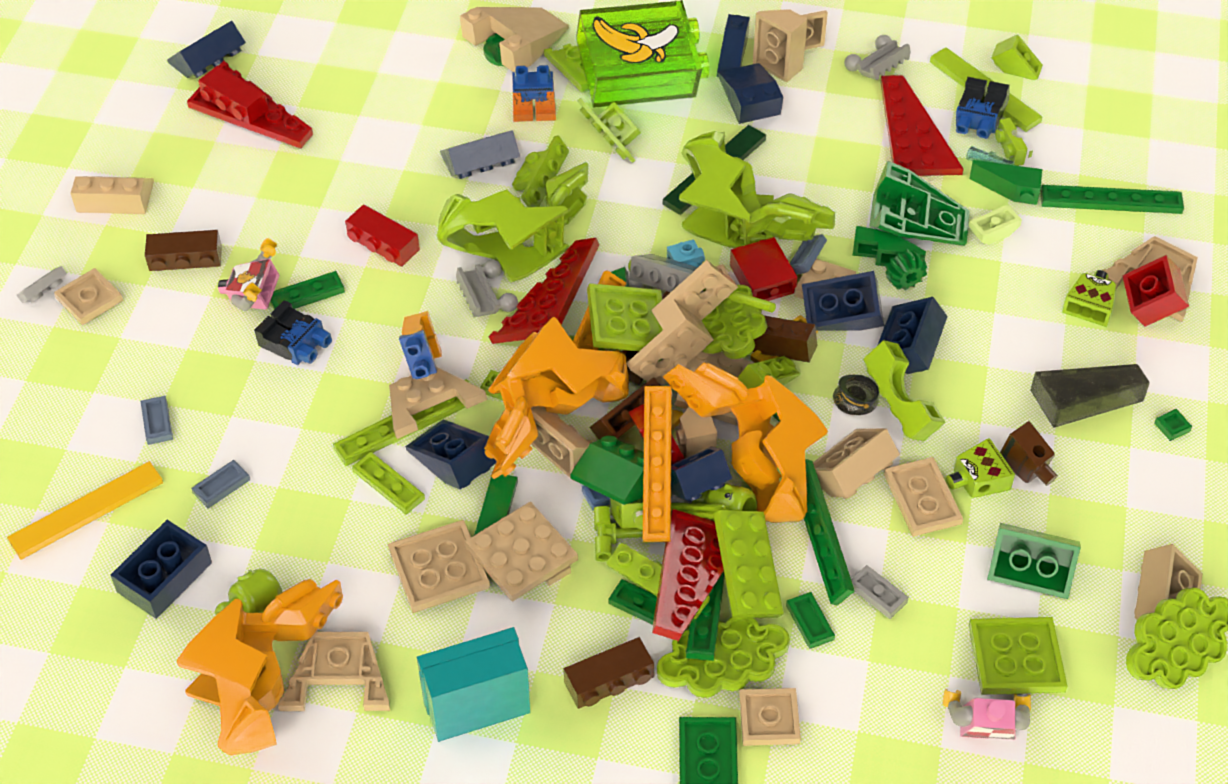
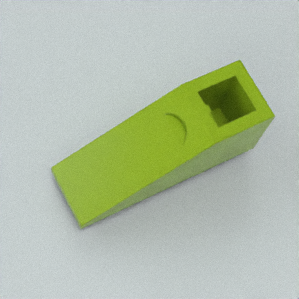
(779, 368)

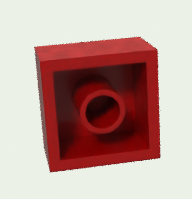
(1155, 290)

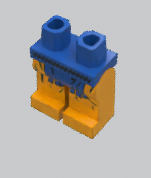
(420, 345)

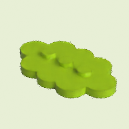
(734, 327)
(1179, 638)
(741, 655)

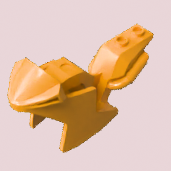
(552, 375)
(760, 444)
(240, 663)

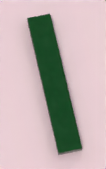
(740, 146)

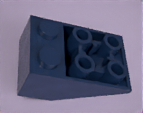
(699, 473)

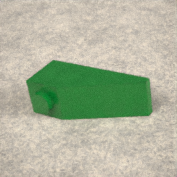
(1010, 181)

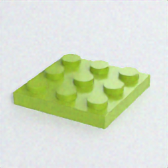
(622, 316)
(1017, 655)

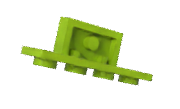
(616, 125)
(538, 169)
(639, 570)

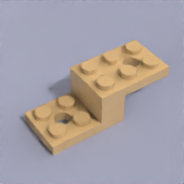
(681, 323)

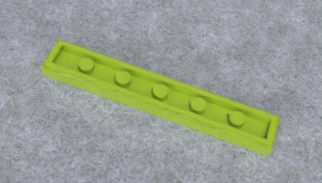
(959, 71)
(382, 433)

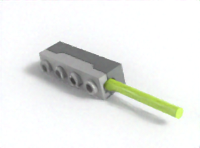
(668, 274)

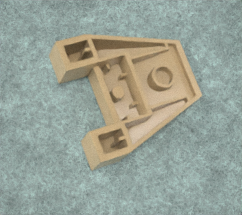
(525, 31)

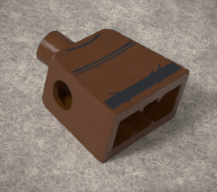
(1029, 455)

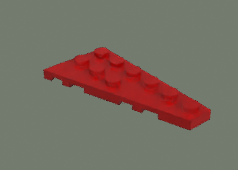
(274, 123)
(912, 133)
(552, 296)
(687, 574)

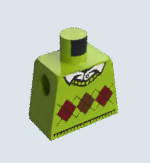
(1091, 298)
(981, 471)

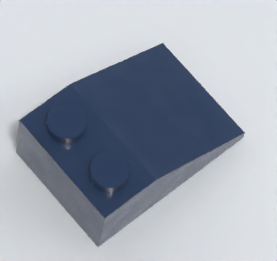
(751, 92)
(844, 303)
(452, 453)

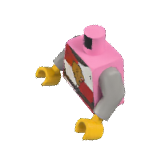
(253, 282)
(989, 716)

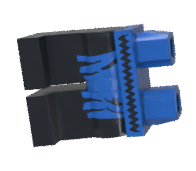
(981, 106)
(292, 334)

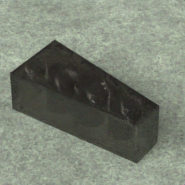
(1087, 392)

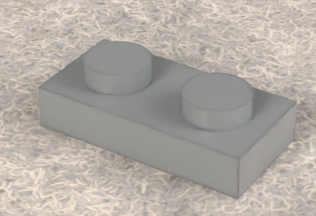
(34, 292)
(879, 592)

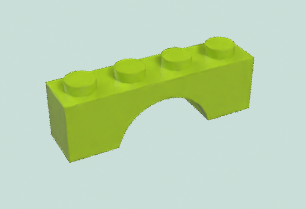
(888, 366)

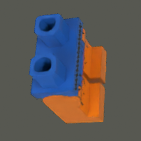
(532, 86)

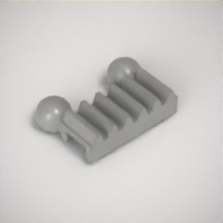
(882, 60)
(479, 292)

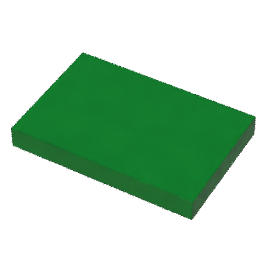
(708, 750)

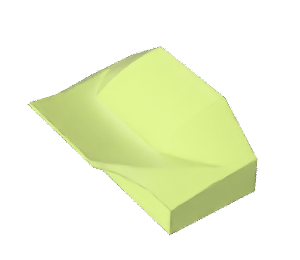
(995, 225)

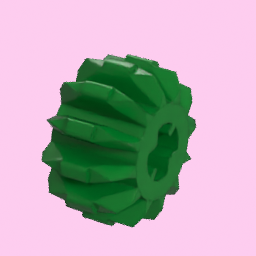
(906, 269)

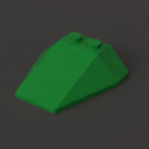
(916, 209)

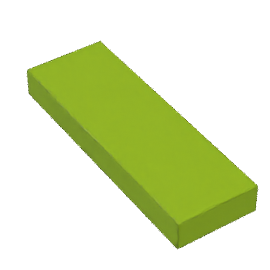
(388, 483)

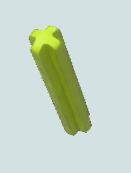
(699, 509)

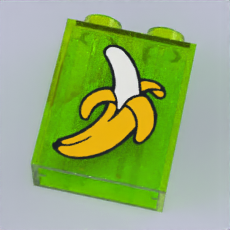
(640, 53)

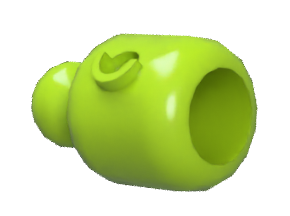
(733, 496)
(255, 591)

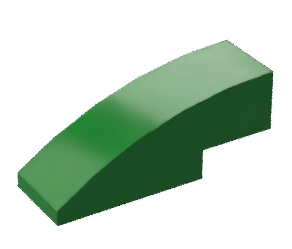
(881, 245)

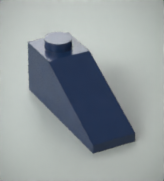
(734, 42)

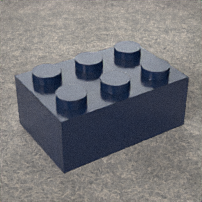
(161, 568)

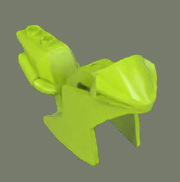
(729, 203)
(515, 224)

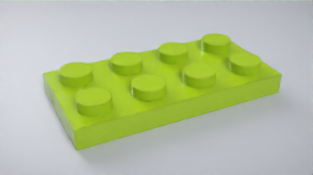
(748, 564)

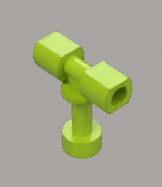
(608, 533)

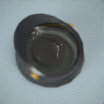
(856, 395)

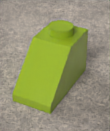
(1016, 58)

